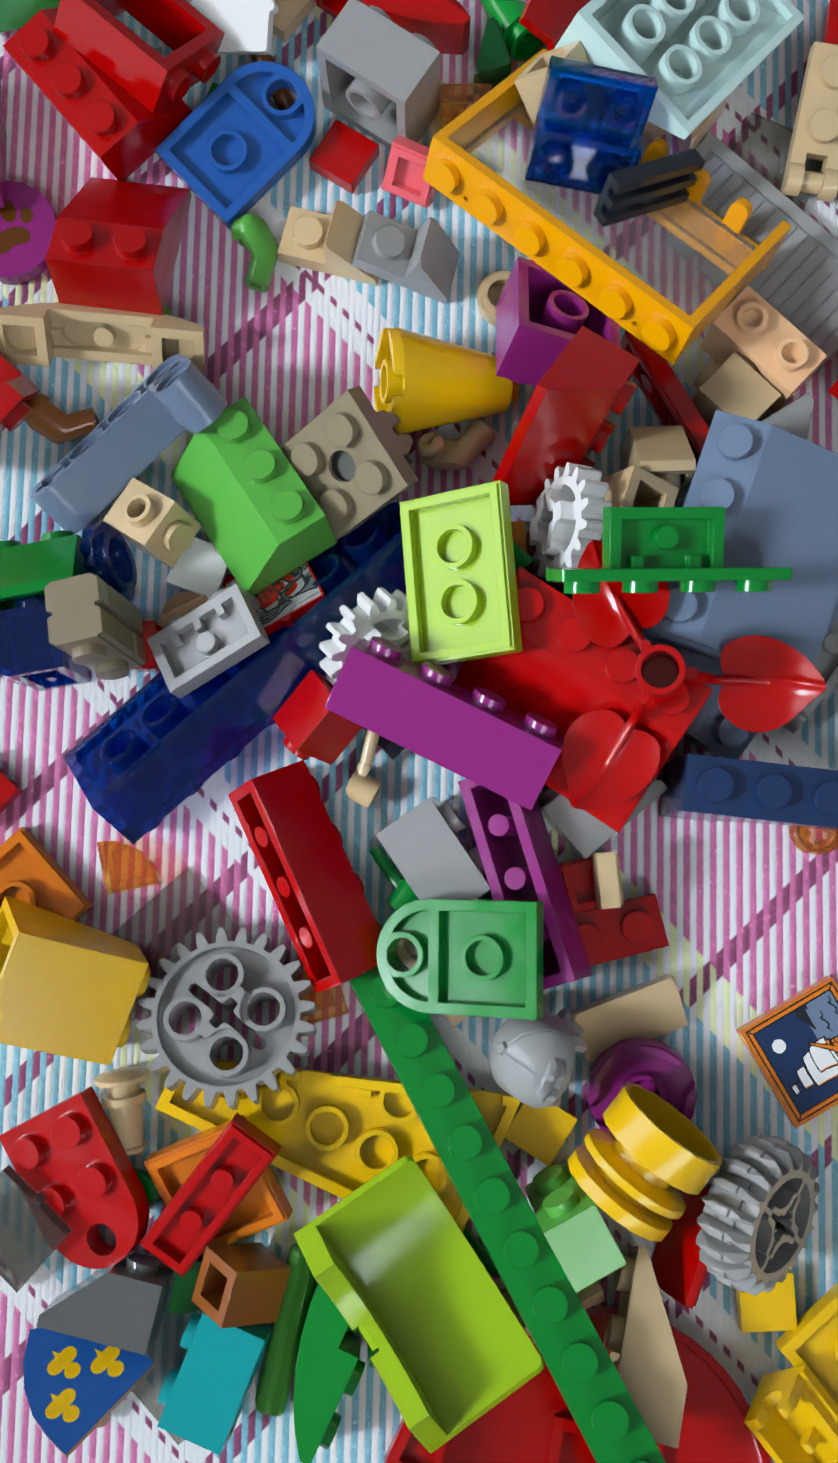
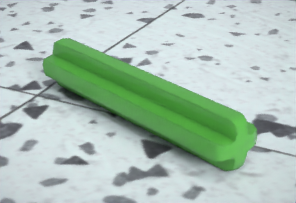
(285, 1337)

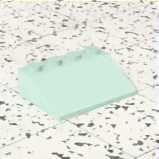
(690, 46)

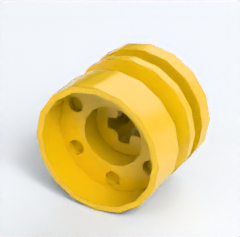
(644, 1162)

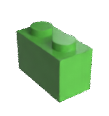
(573, 1227)

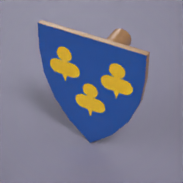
(76, 1384)

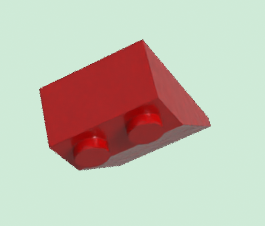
(118, 245)

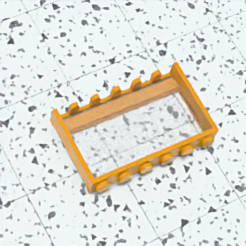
(651, 274)

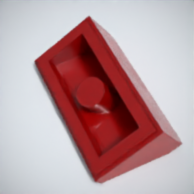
(677, 1255)

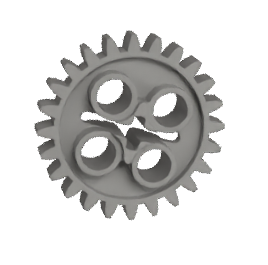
(195, 1055)

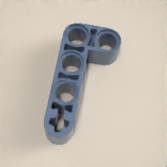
(128, 441)

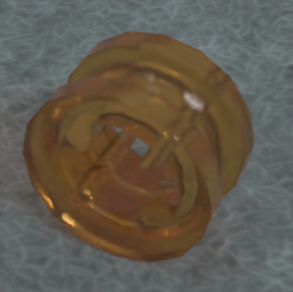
(800, 839)

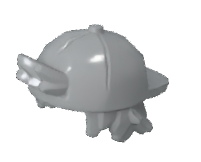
(536, 1057)

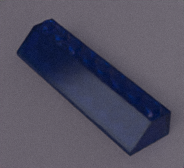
(167, 747)

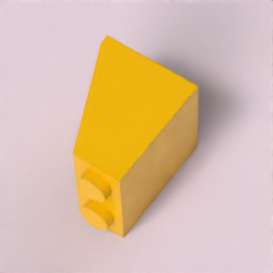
(65, 984)

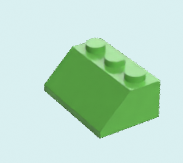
(250, 499)

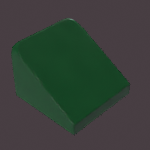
(493, 58)

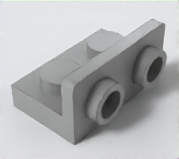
(208, 640)

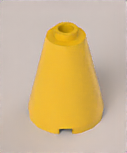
(436, 381)

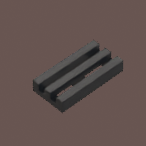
(647, 187)

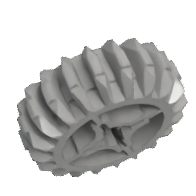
(757, 1214)

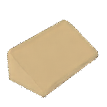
(638, 1011)

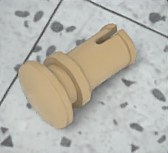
(124, 1105)

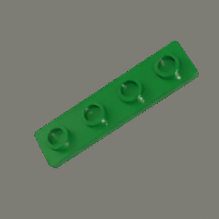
(665, 545)

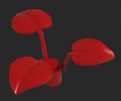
(613, 761)

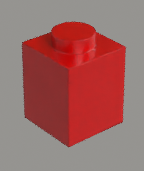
(309, 726)

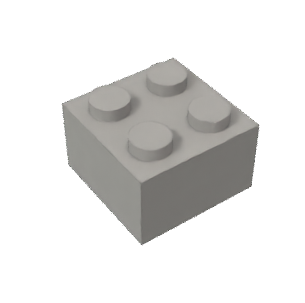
(379, 74)

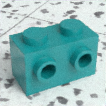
(213, 1381)

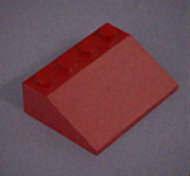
(569, 676)

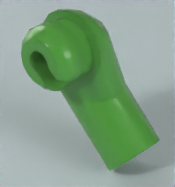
(262, 246)

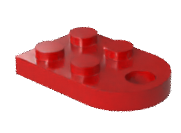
(85, 1177)

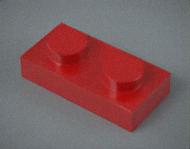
(622, 930)

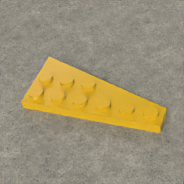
(342, 1127)

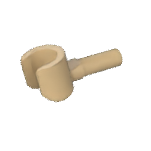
(361, 786)

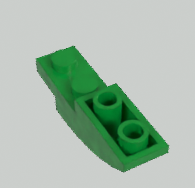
(323, 1372)

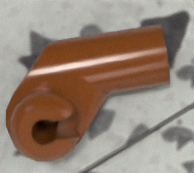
(58, 425)

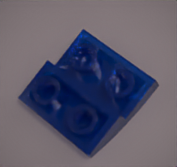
(588, 124)

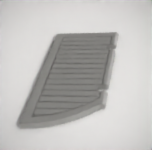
(804, 271)

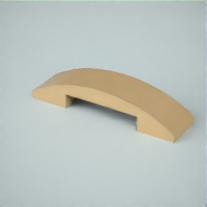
(49, 330)

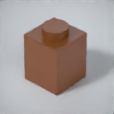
(241, 1284)

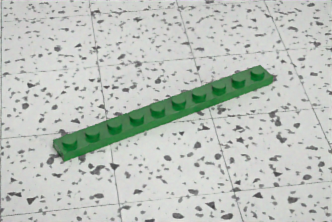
(508, 1229)

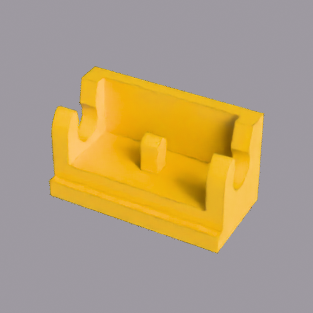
(795, 1417)

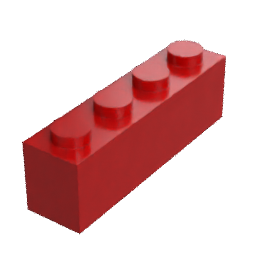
(308, 874)

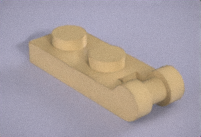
(816, 128)

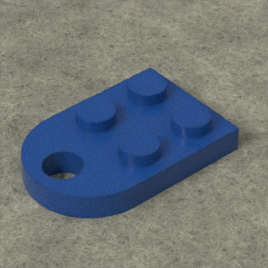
(238, 143)

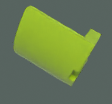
(422, 1299)

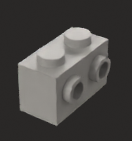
(434, 854)

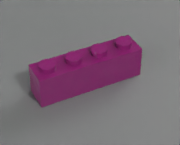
(445, 721)
(525, 868)

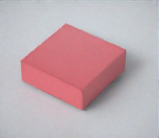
(406, 170)

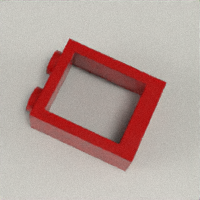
(129, 60)

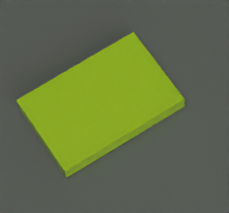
(460, 575)

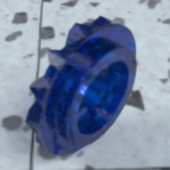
(109, 558)

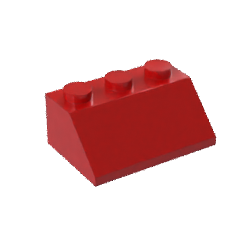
(93, 104)
(568, 414)

